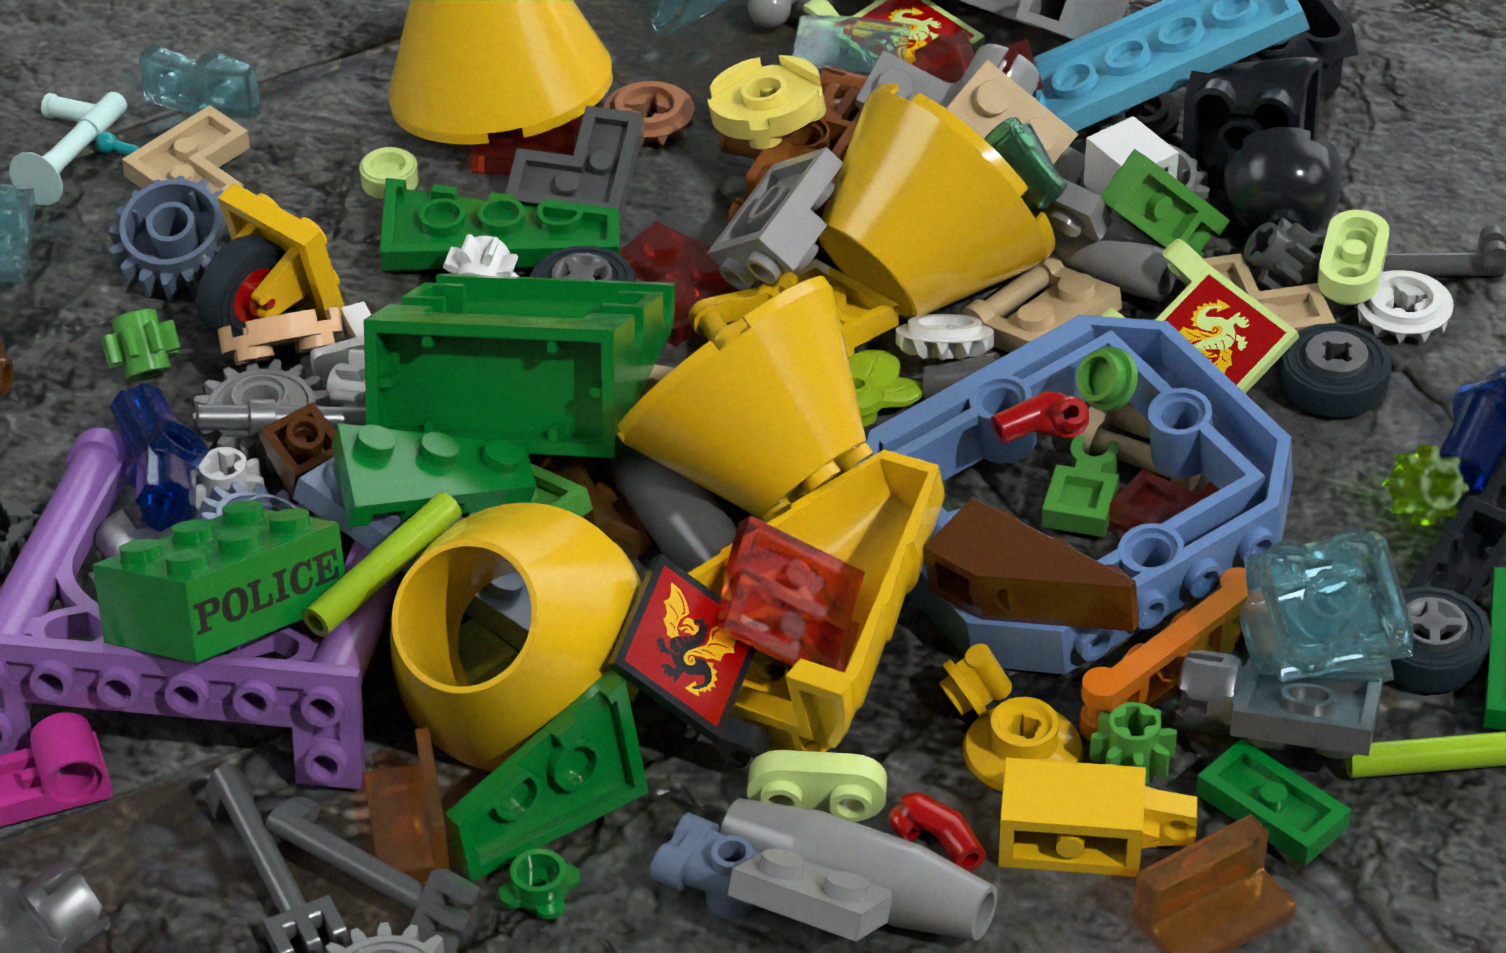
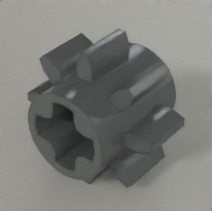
(1281, 255)

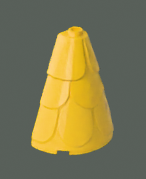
(879, 523)

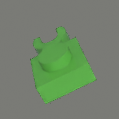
(1083, 491)

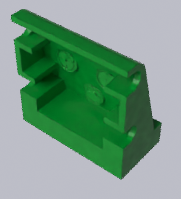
(517, 359)

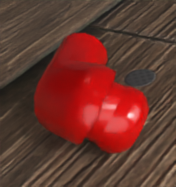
(1044, 414)
(943, 822)

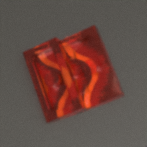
(788, 597)

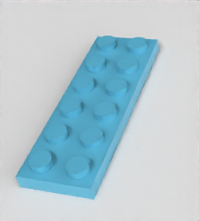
(1156, 52)

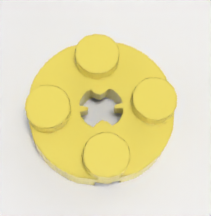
(766, 100)

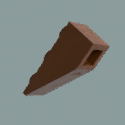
(1018, 574)

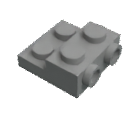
(777, 221)

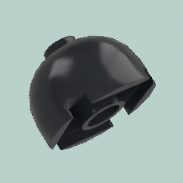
(1282, 177)

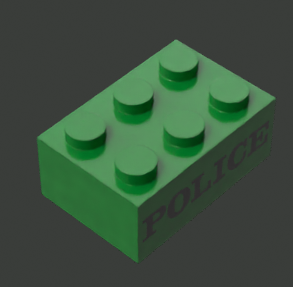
(217, 581)

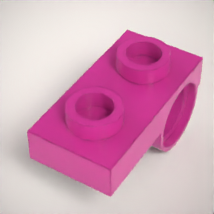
(55, 773)

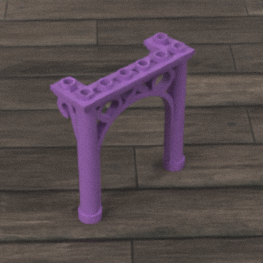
(310, 691)

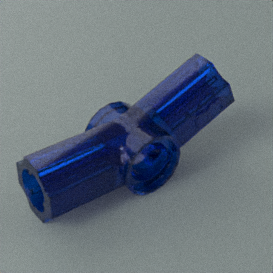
(1478, 429)
(162, 455)

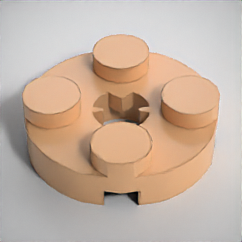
(280, 330)

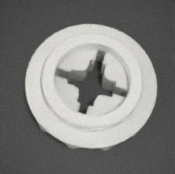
(1411, 291)
(944, 336)

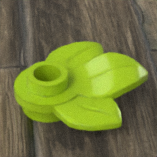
(879, 383)

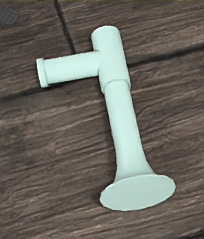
(43, 172)

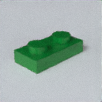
(1291, 809)

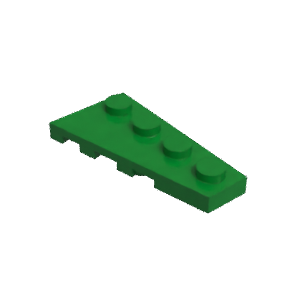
(425, 225)

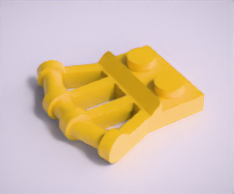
(860, 309)

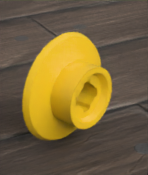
(1019, 730)

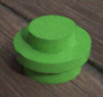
(1107, 378)

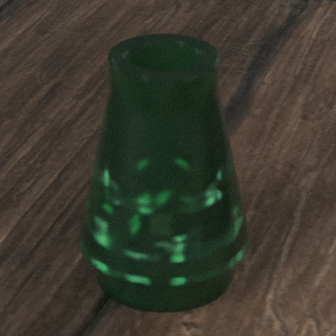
(1029, 159)

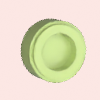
(387, 163)

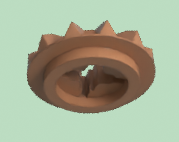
(672, 106)

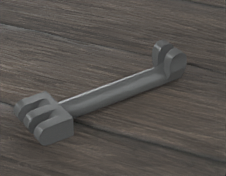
(1488, 261)
(231, 795)
(294, 824)

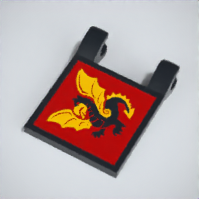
(689, 666)

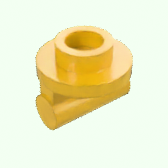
(975, 681)

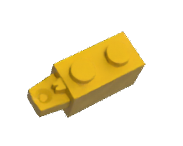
(1087, 817)

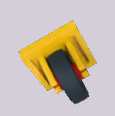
(266, 265)

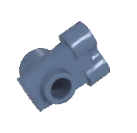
(704, 861)

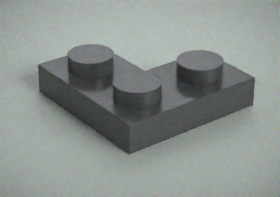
(596, 172)

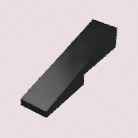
(1470, 545)

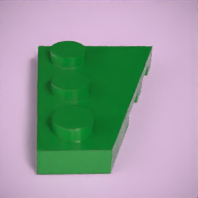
(554, 783)

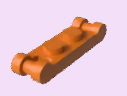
(1152, 669)

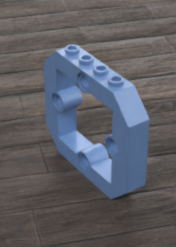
(1195, 428)

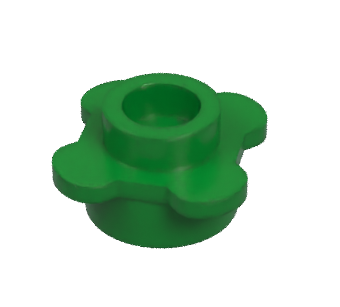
(539, 883)

